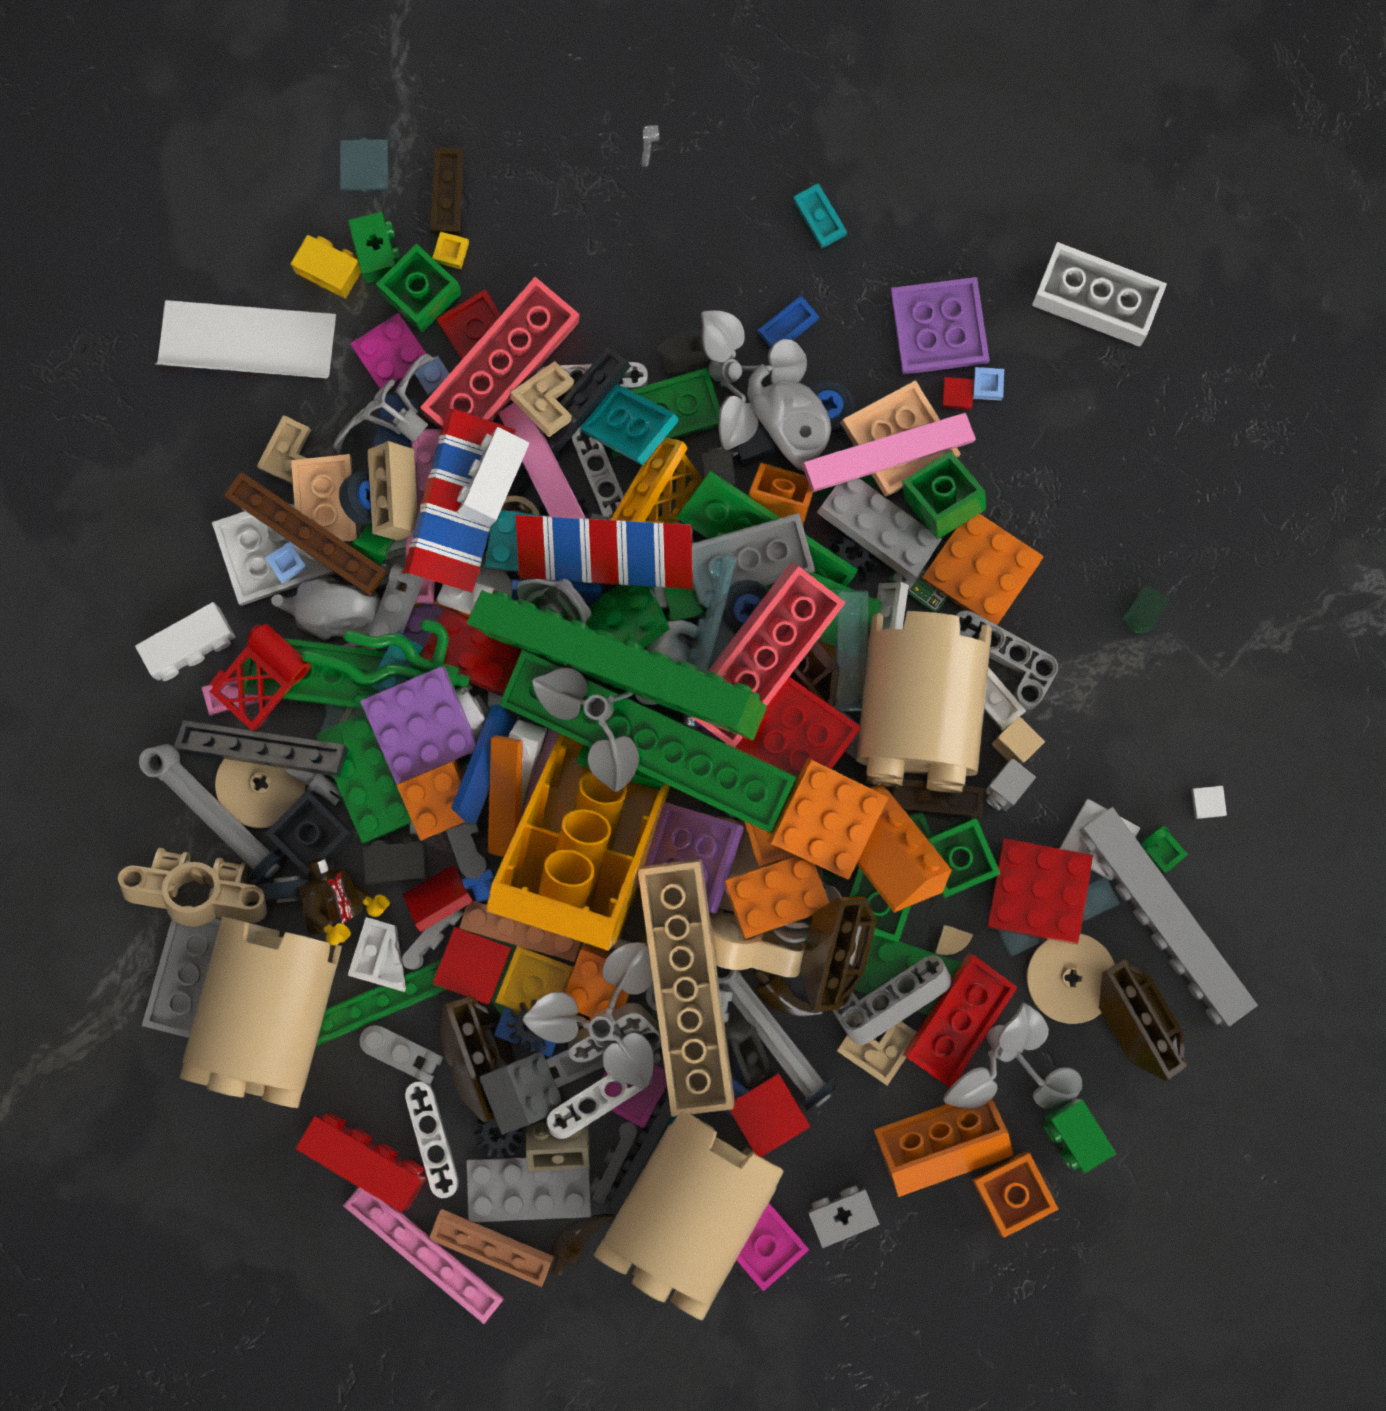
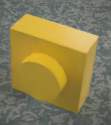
(450, 250)

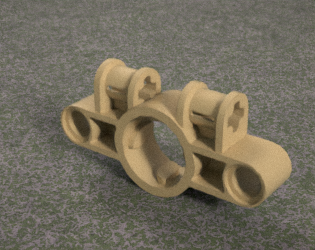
(172, 870)
(760, 952)

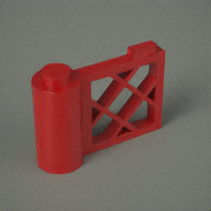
(273, 656)

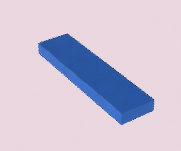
(476, 779)

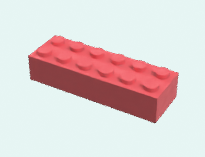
(504, 356)
(776, 637)

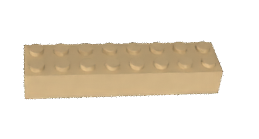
(686, 987)

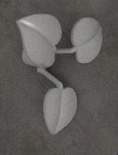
(720, 337)
(406, 421)
(562, 695)
(1023, 1031)
(628, 1058)

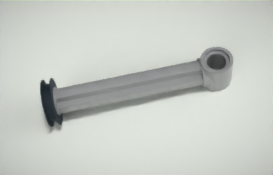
(211, 811)
(777, 1041)

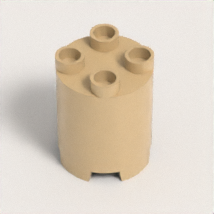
(923, 701)
(260, 1012)
(689, 1215)

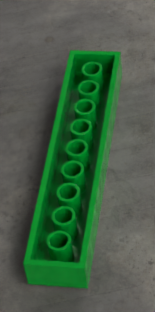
(619, 663)

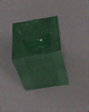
(1145, 610)

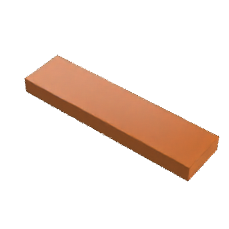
(504, 792)

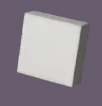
(1208, 802)

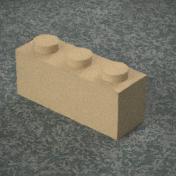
(392, 490)

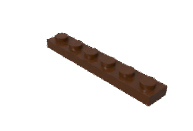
(305, 534)

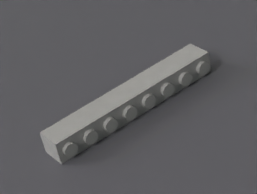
(1167, 918)

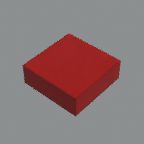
(957, 393)

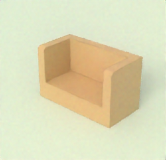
(1018, 741)

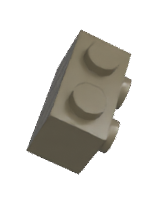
(549, 1153)

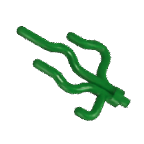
(392, 669)

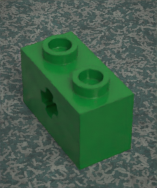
(368, 232)

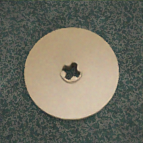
(256, 808)
(1051, 991)

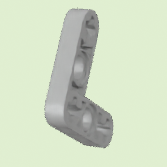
(627, 1019)

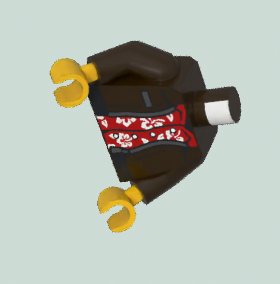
(333, 900)

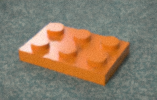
(775, 895)

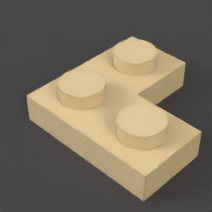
(539, 396)
(283, 448)
(883, 1057)

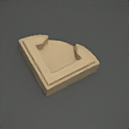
(952, 941)

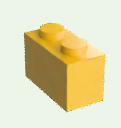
(326, 265)

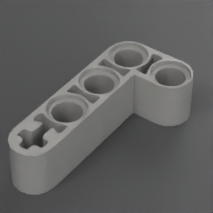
(1001, 655)
(926, 980)

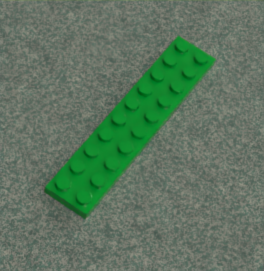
(666, 748)

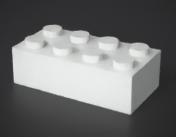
(1099, 294)

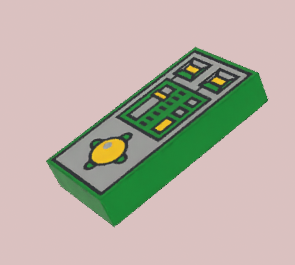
(921, 591)

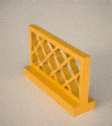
(652, 479)

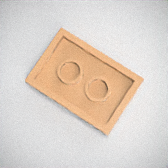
(317, 493)

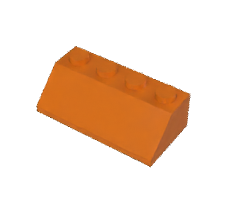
(901, 858)
(942, 1145)

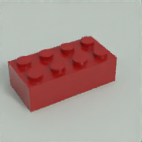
(362, 1161)

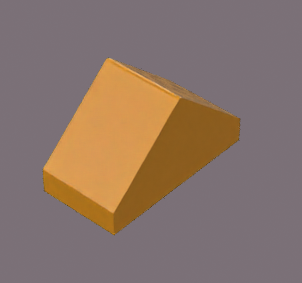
(577, 852)

